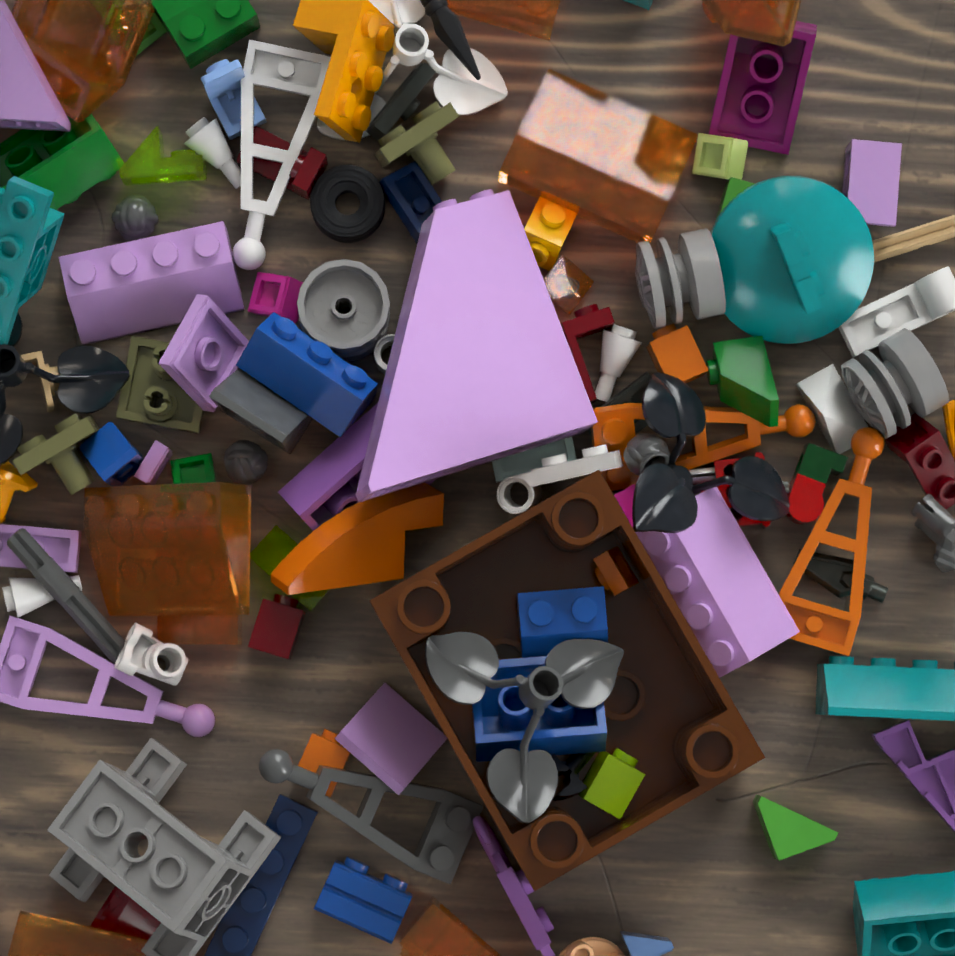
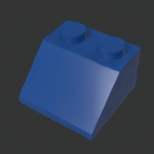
(559, 616)

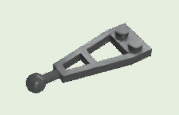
(443, 836)

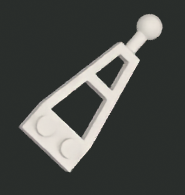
(285, 71)

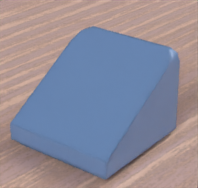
(646, 945)

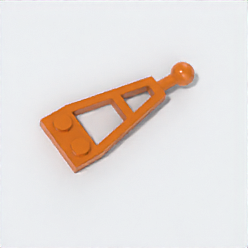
(617, 428)
(818, 623)

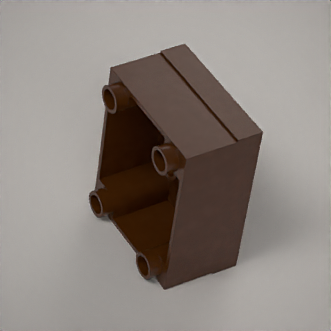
(665, 696)

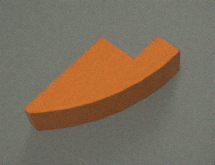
(360, 542)

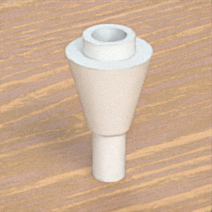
(210, 142)
(616, 352)
(28, 594)

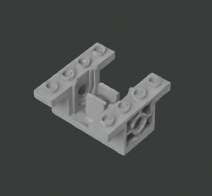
(180, 876)

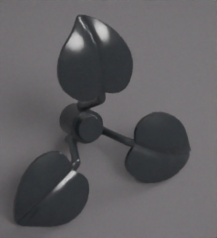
(86, 379)
(665, 493)

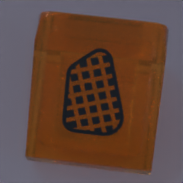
(567, 284)

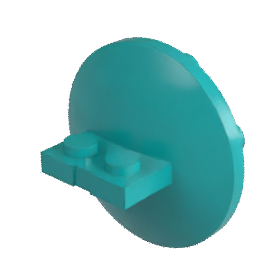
(792, 259)

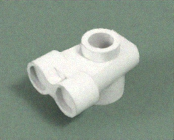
(141, 656)

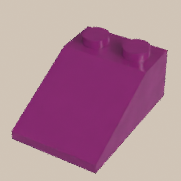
(763, 89)

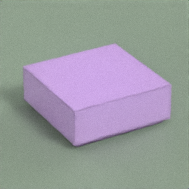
(153, 463)

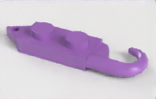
(517, 888)

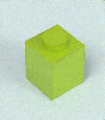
(612, 782)

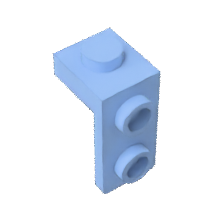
(224, 93)

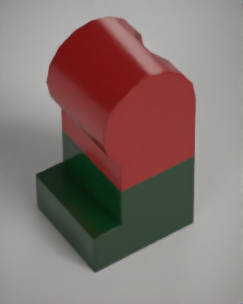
(810, 481)

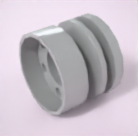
(680, 278)
(900, 380)

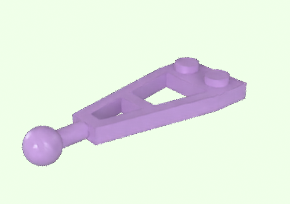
(20, 660)

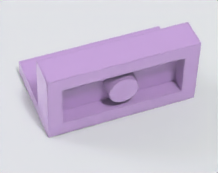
(873, 179)

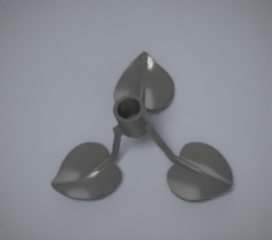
(575, 668)

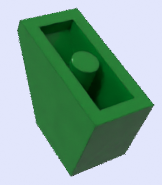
(745, 378)

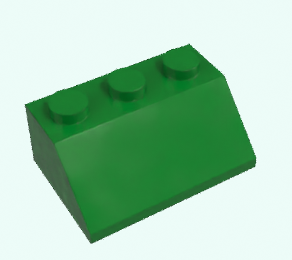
(60, 159)

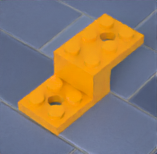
(358, 43)

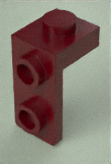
(587, 322)

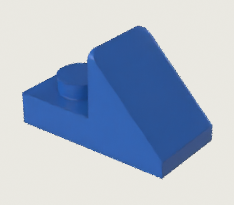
(112, 455)

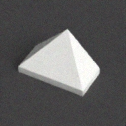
(832, 407)

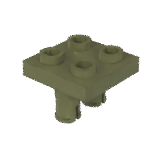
(421, 142)
(152, 393)
(60, 452)

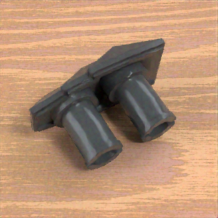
(940, 528)

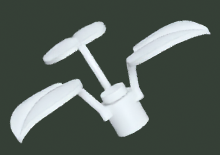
(454, 80)

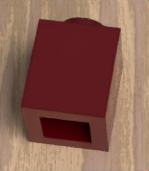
(277, 626)

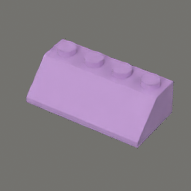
(149, 281)
(720, 586)

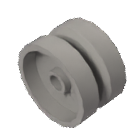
(344, 285)

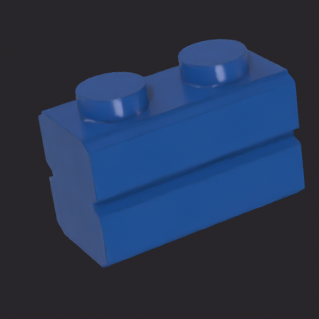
(364, 900)

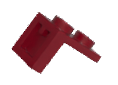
(305, 171)
(927, 457)

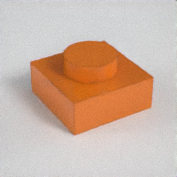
(614, 571)

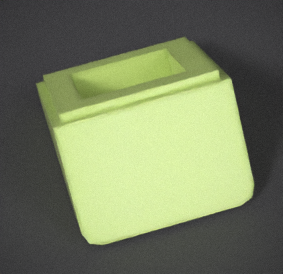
(720, 156)

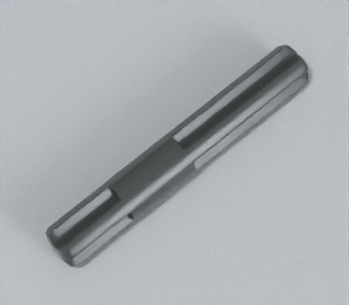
(66, 593)

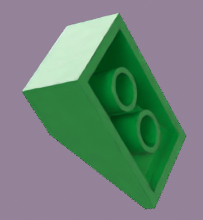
(205, 26)

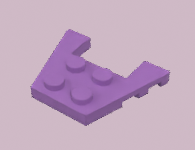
(931, 777)

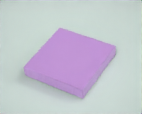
(203, 351)
(391, 738)

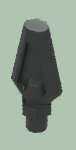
(836, 576)

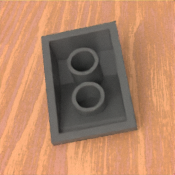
(261, 410)

